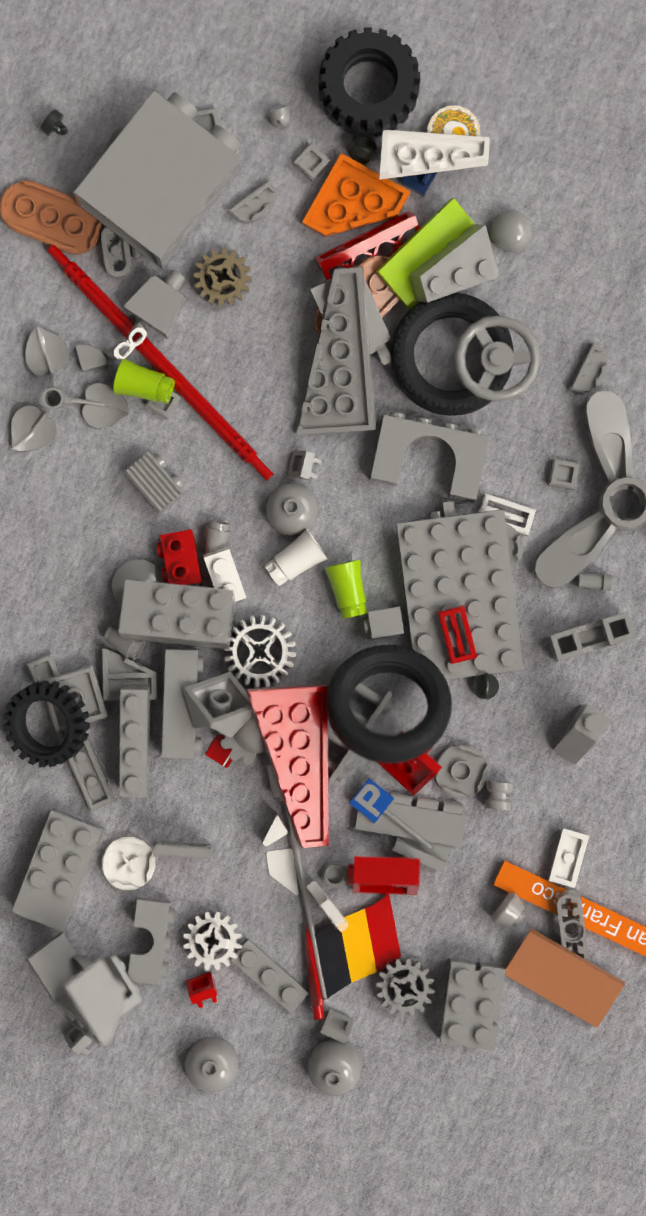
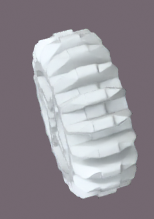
(277, 666)

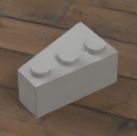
(457, 267)

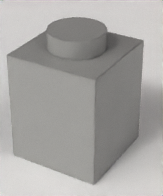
(384, 623)

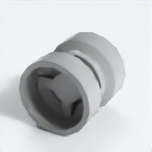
(498, 795)

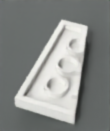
(423, 153)

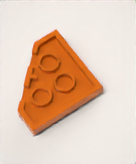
(353, 199)

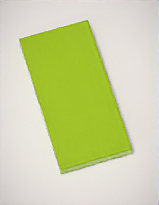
(427, 241)

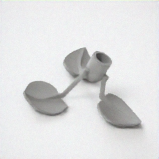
(33, 428)

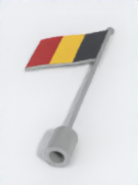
(361, 947)

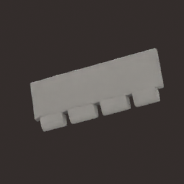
(434, 826)

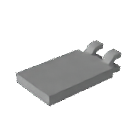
(377, 330)

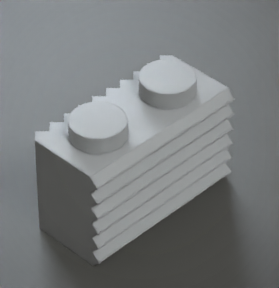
(154, 482)

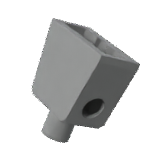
(158, 303)

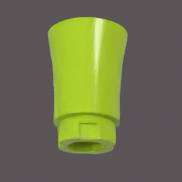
(142, 383)
(348, 587)

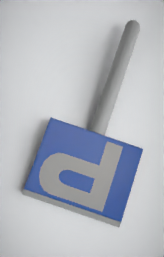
(373, 802)

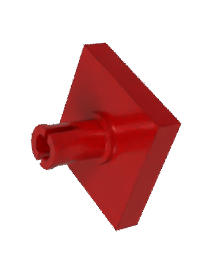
(413, 773)

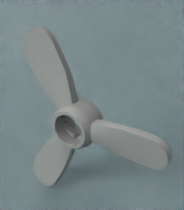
(613, 448)

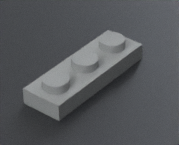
(270, 976)

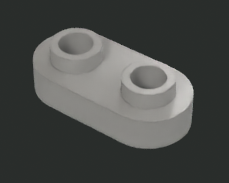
(114, 253)

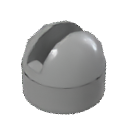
(280, 117)

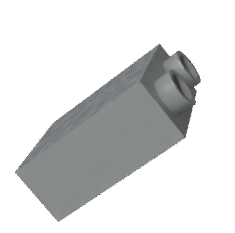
(160, 177)

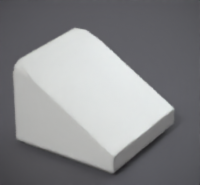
(275, 832)

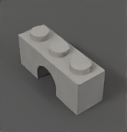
(591, 636)
(155, 917)

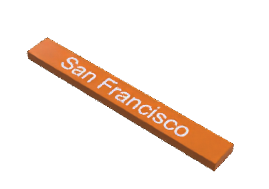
(596, 917)

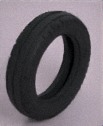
(403, 362)
(378, 746)

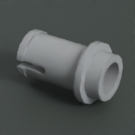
(595, 581)

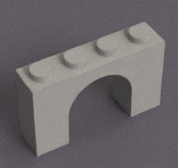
(466, 448)

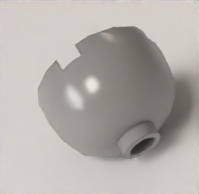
(292, 509)
(211, 1064)
(335, 1067)

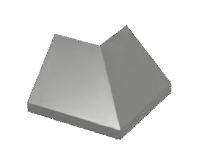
(219, 704)

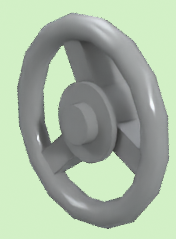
(497, 358)

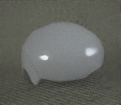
(511, 231)

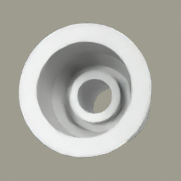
(296, 558)

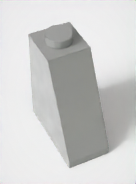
(581, 733)

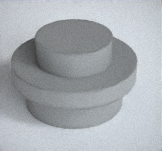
(334, 874)

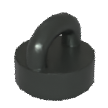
(53, 124)
(362, 149)
(485, 686)

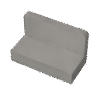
(432, 857)

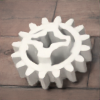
(214, 928)

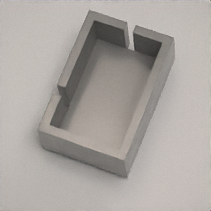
(472, 1004)

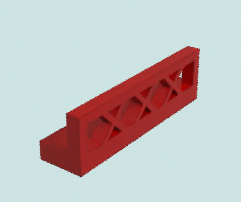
(366, 241)

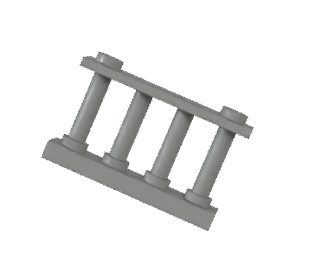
(383, 706)

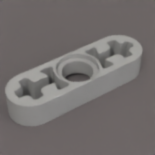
(577, 910)

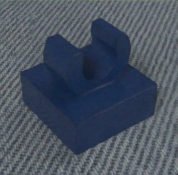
(419, 183)

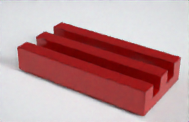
(452, 611)

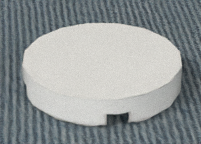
(128, 863)

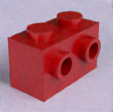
(180, 558)

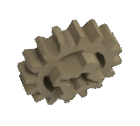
(207, 269)

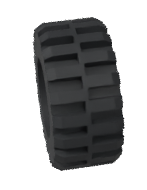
(369, 48)

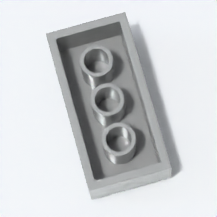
(177, 614)
(58, 870)

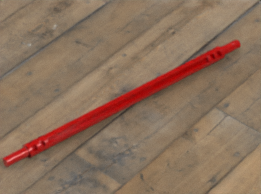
(161, 363)

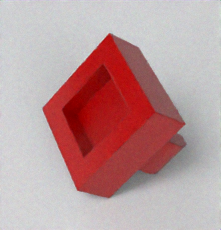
(202, 988)

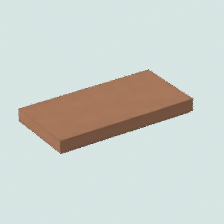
(564, 977)

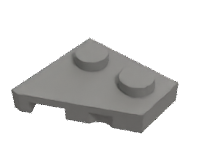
(120, 671)

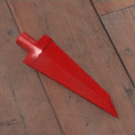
(315, 993)

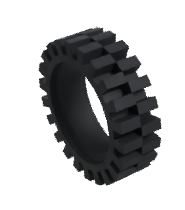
(69, 707)

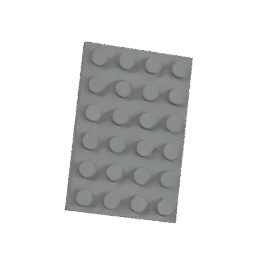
(458, 564)

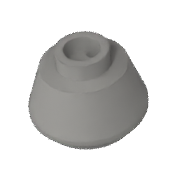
(508, 910)

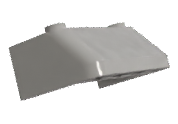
(80, 989)

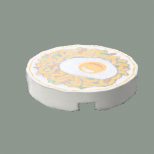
(454, 121)

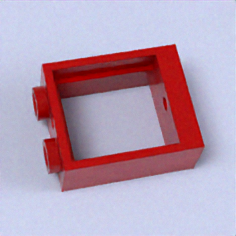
(384, 875)

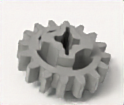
(399, 998)

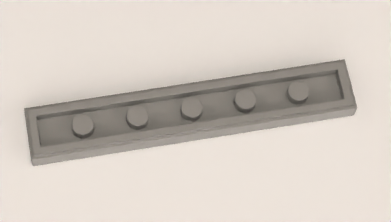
(85, 763)

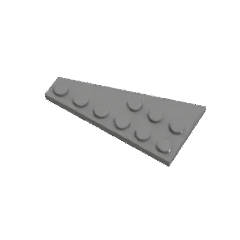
(341, 372)

